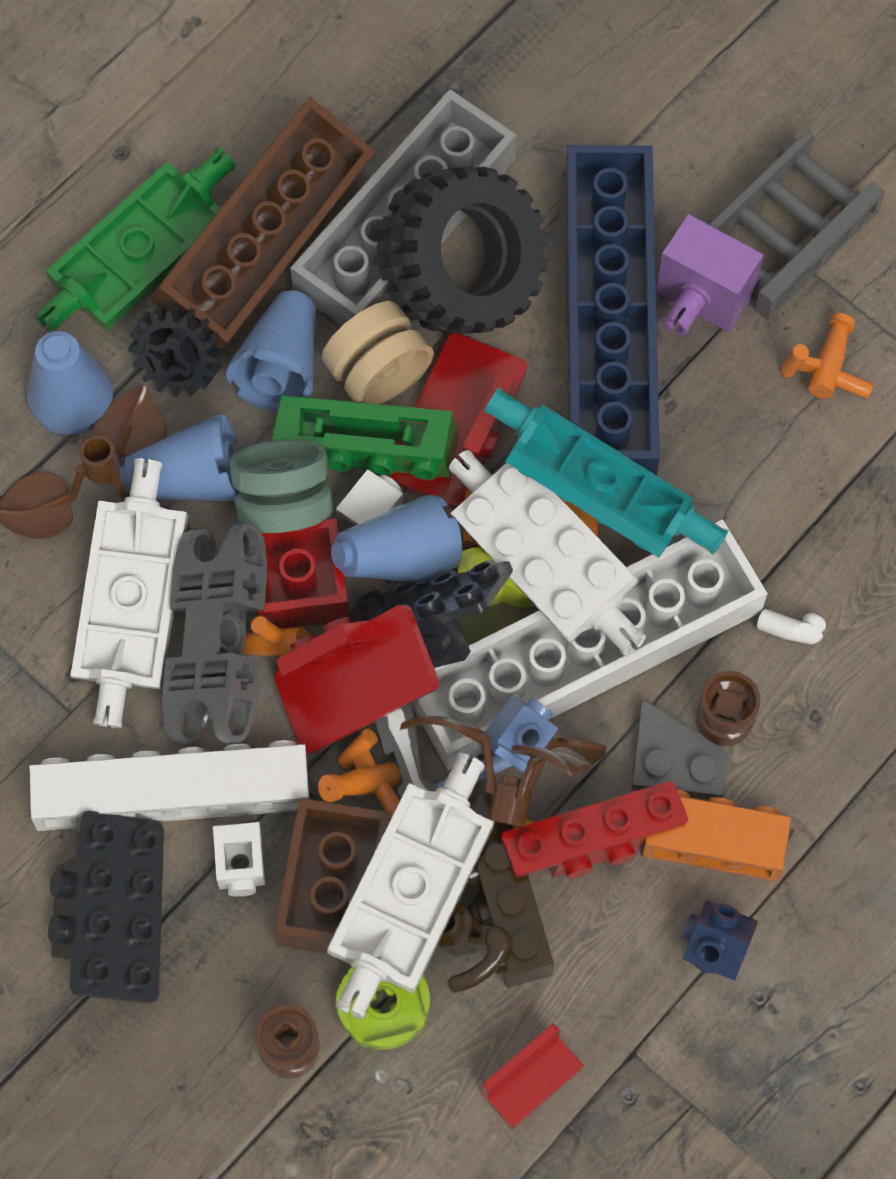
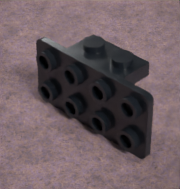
(439, 604)
(111, 908)

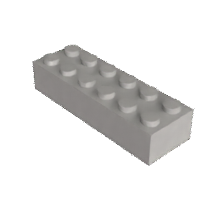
(343, 262)

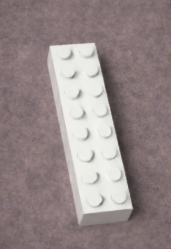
(674, 603)

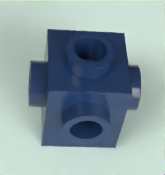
(718, 939)

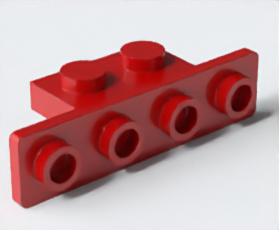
(594, 833)

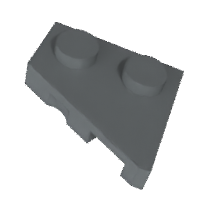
(677, 754)

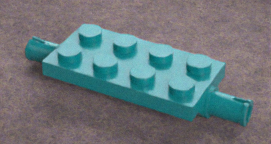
(601, 479)

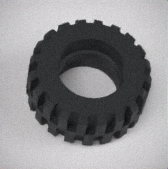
(510, 240)

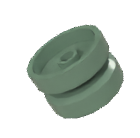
(282, 485)

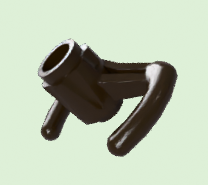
(465, 936)

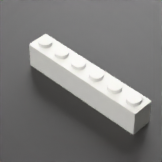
(171, 786)

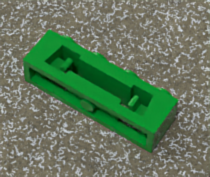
(368, 435)

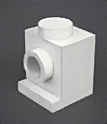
(235, 843)

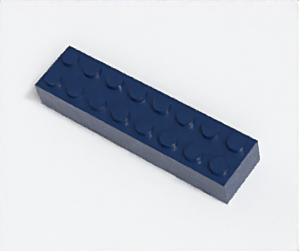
(612, 298)

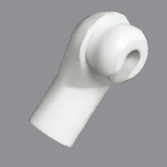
(806, 631)

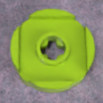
(392, 1028)

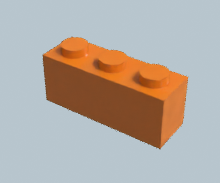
(725, 838)

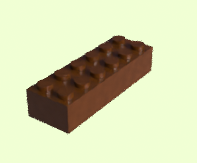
(265, 221)

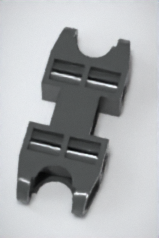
(214, 635)

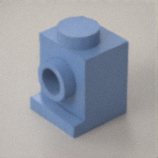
(515, 720)

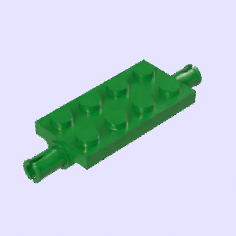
(134, 245)

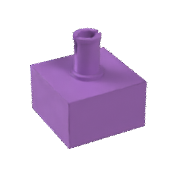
(706, 276)

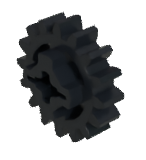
(175, 350)

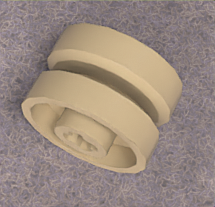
(377, 354)

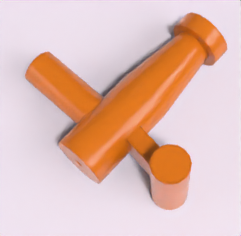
(827, 368)
(270, 640)
(367, 776)

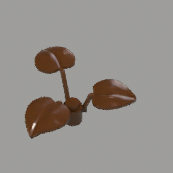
(39, 502)
(513, 794)

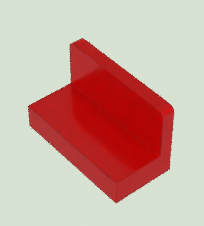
(531, 1077)

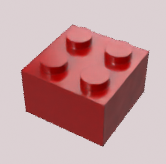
(302, 578)

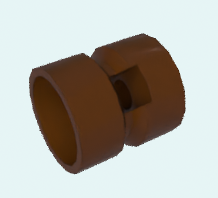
(728, 708)
(288, 1041)

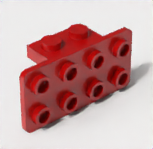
(464, 383)
(353, 676)

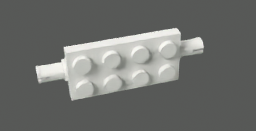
(550, 549)
(128, 595)
(411, 887)

